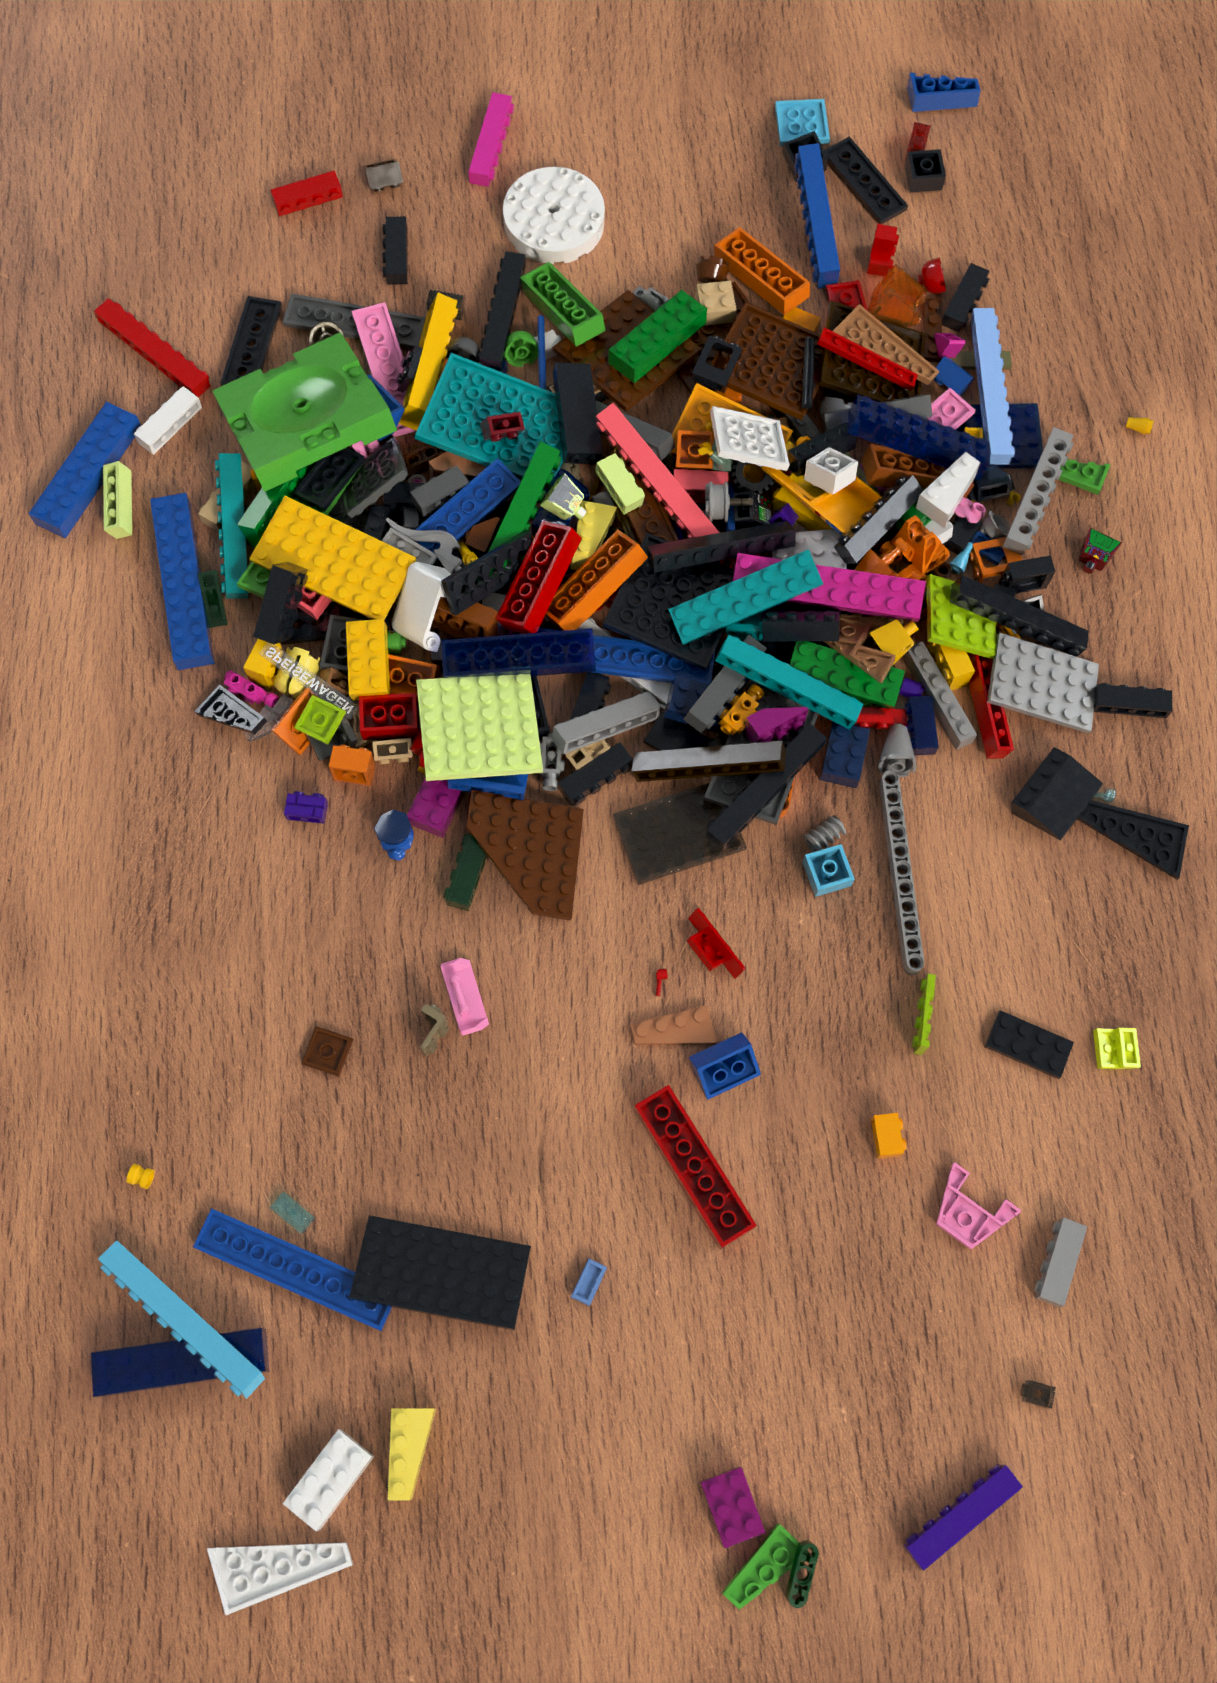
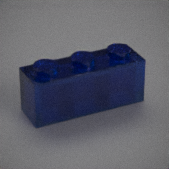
(922, 725)

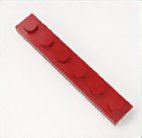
(867, 359)

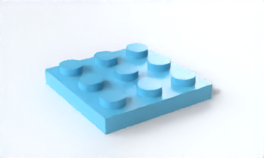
(800, 118)

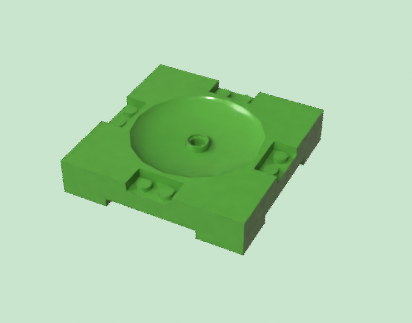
(304, 410)

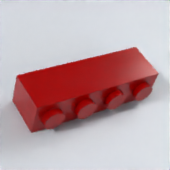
(306, 193)

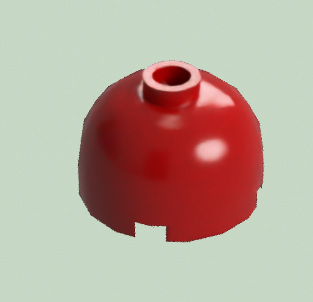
(932, 276)

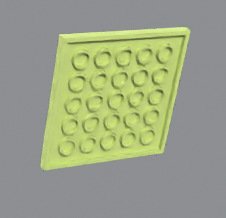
(478, 727)

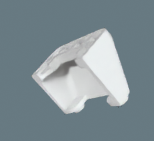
(419, 603)

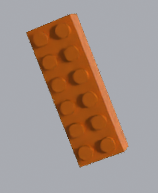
(763, 271)
(595, 581)

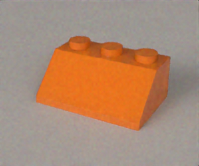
(405, 672)

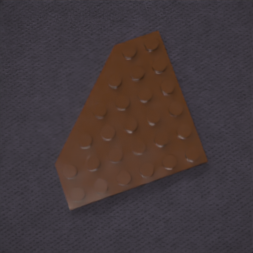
(531, 847)

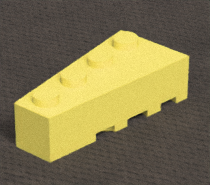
(592, 530)
(407, 1447)

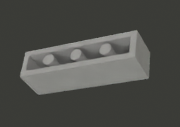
(1060, 1262)

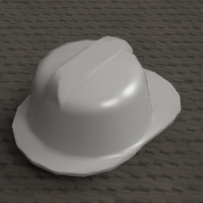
(995, 526)

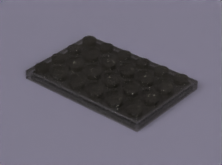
(671, 834)

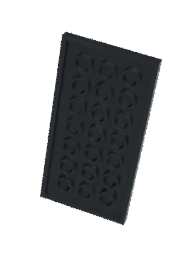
(440, 1272)

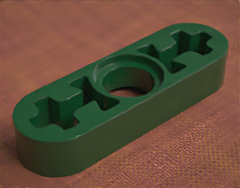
(792, 1589)

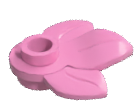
(971, 511)

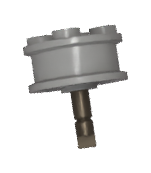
(719, 501)

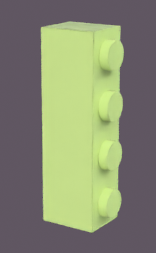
(117, 500)

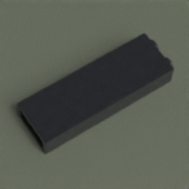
(577, 413)

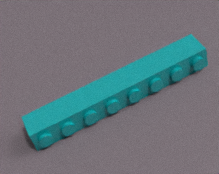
(231, 512)
(789, 682)

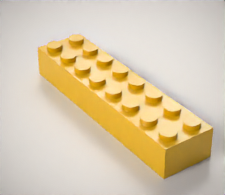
(433, 342)

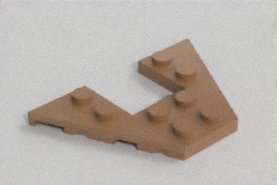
(852, 636)

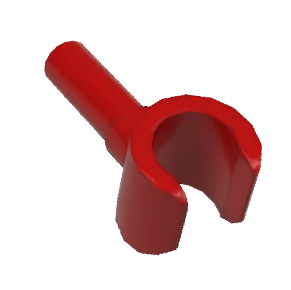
(661, 975)

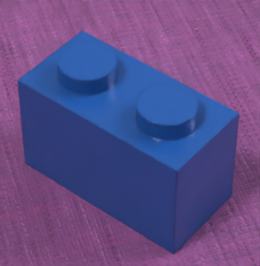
(953, 376)

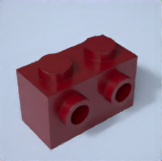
(501, 426)

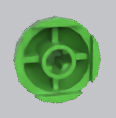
(521, 348)

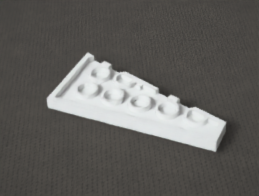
(261, 1572)

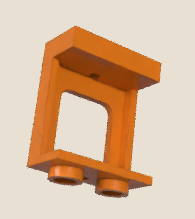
(981, 572)

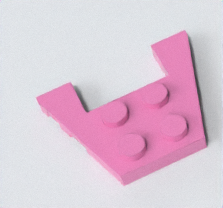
(965, 1218)

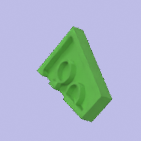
(1085, 476)

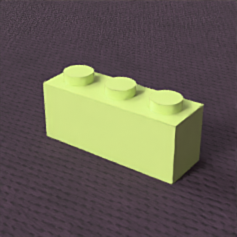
(620, 483)

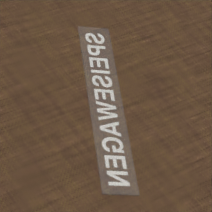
(308, 679)

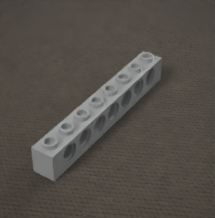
(1038, 490)

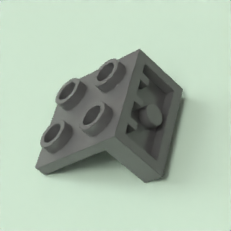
(343, 736)

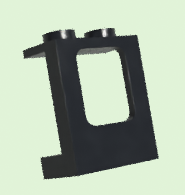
(710, 375)

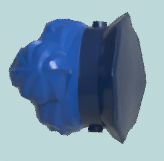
(394, 833)

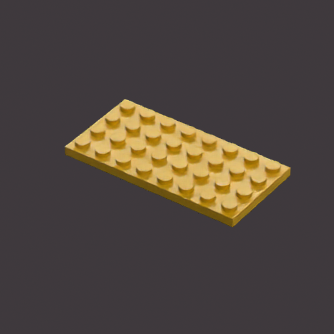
(339, 558)

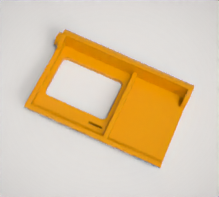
(836, 509)

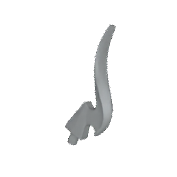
(447, 542)

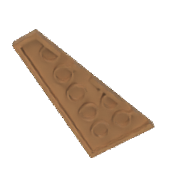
(872, 334)

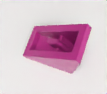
(948, 344)

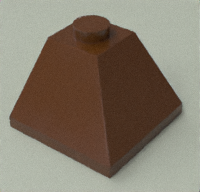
(483, 534)

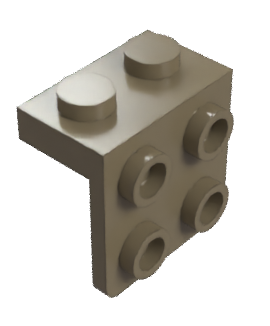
(440, 1029)

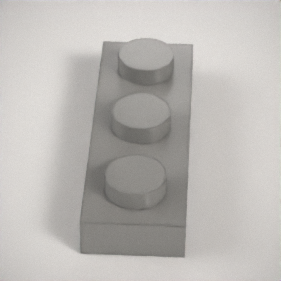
(407, 545)

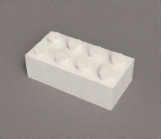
(328, 1480)

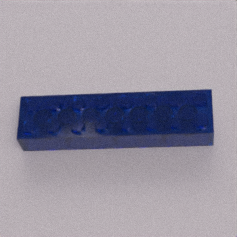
(914, 434)
(520, 654)
(167, 1364)

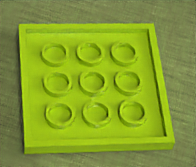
(954, 625)

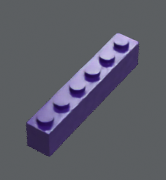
(962, 1516)

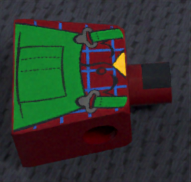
(1097, 550)

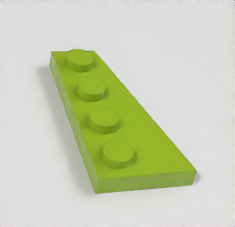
(920, 1041)

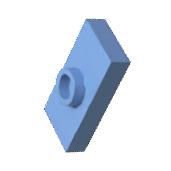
(589, 1282)

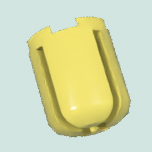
(286, 684)

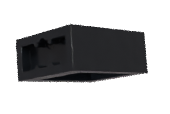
(1028, 574)

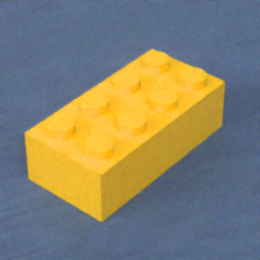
(367, 658)

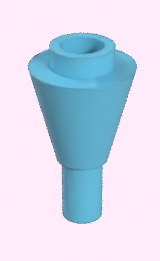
(959, 563)

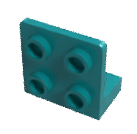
(748, 626)

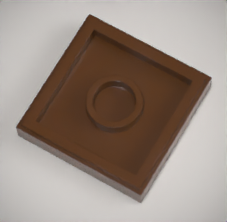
(327, 1051)

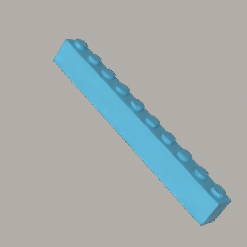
(181, 1319)

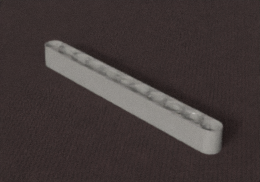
(898, 880)

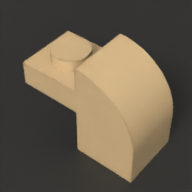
(588, 753)

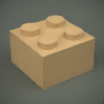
(718, 300)

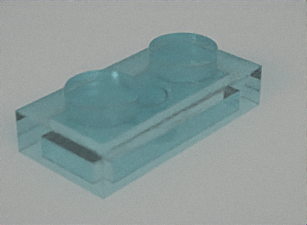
(292, 1212)

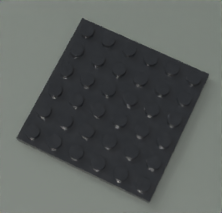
(644, 601)

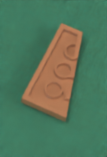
(679, 1028)

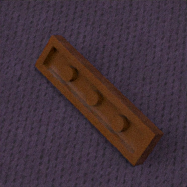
(932, 324)

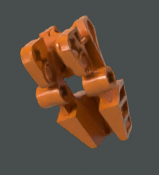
(913, 542)

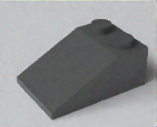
(335, 644)

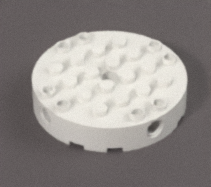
(553, 215)

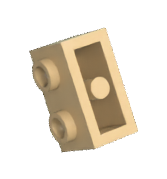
(392, 750)

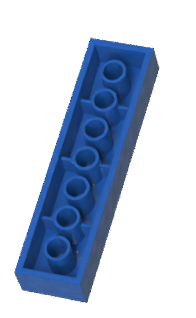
(817, 215)
(82, 471)

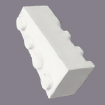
(946, 492)

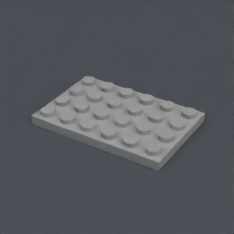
(1043, 683)

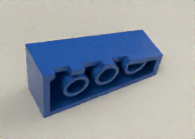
(942, 93)

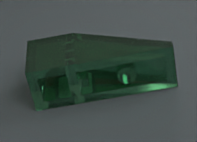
(213, 598)

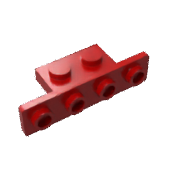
(881, 717)
(711, 946)

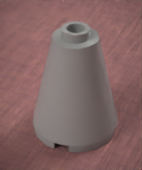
(898, 752)

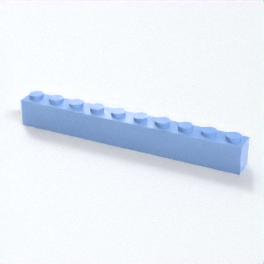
(991, 385)

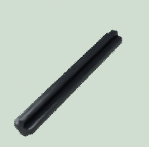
(808, 373)

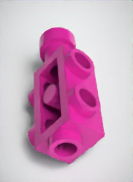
(251, 692)

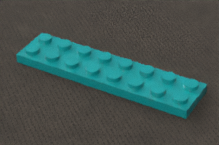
(746, 597)

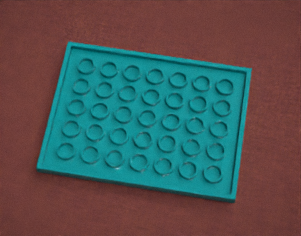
(473, 392)

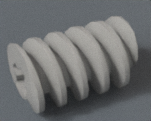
(824, 833)

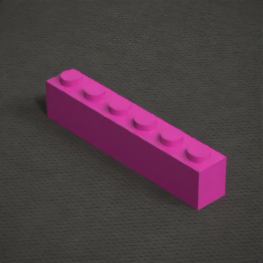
(490, 139)

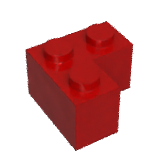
(882, 250)

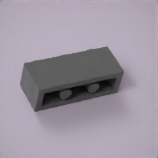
(438, 490)

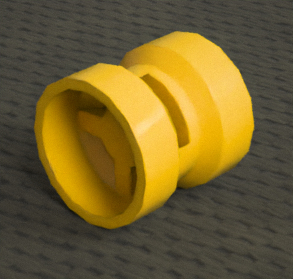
(139, 1176)

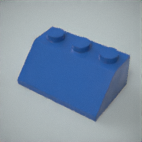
(725, 1065)

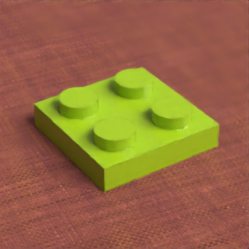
(320, 719)

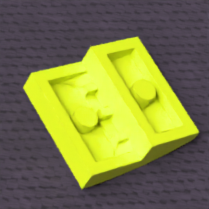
(1116, 1048)

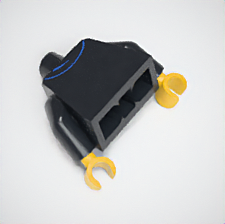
(992, 485)

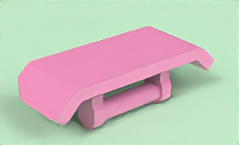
(464, 995)

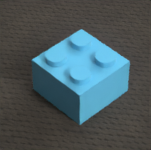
(828, 870)

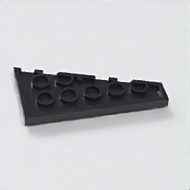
(1146, 836)

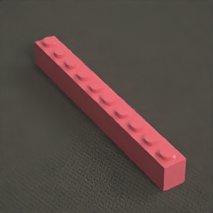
(654, 473)

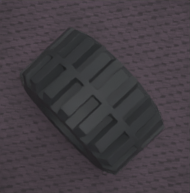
(742, 484)

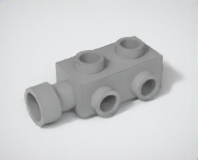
(551, 759)

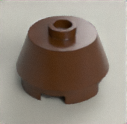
(711, 269)

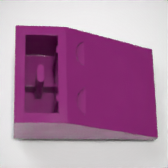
(774, 723)

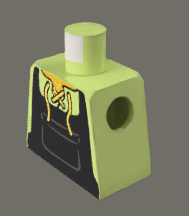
(564, 499)

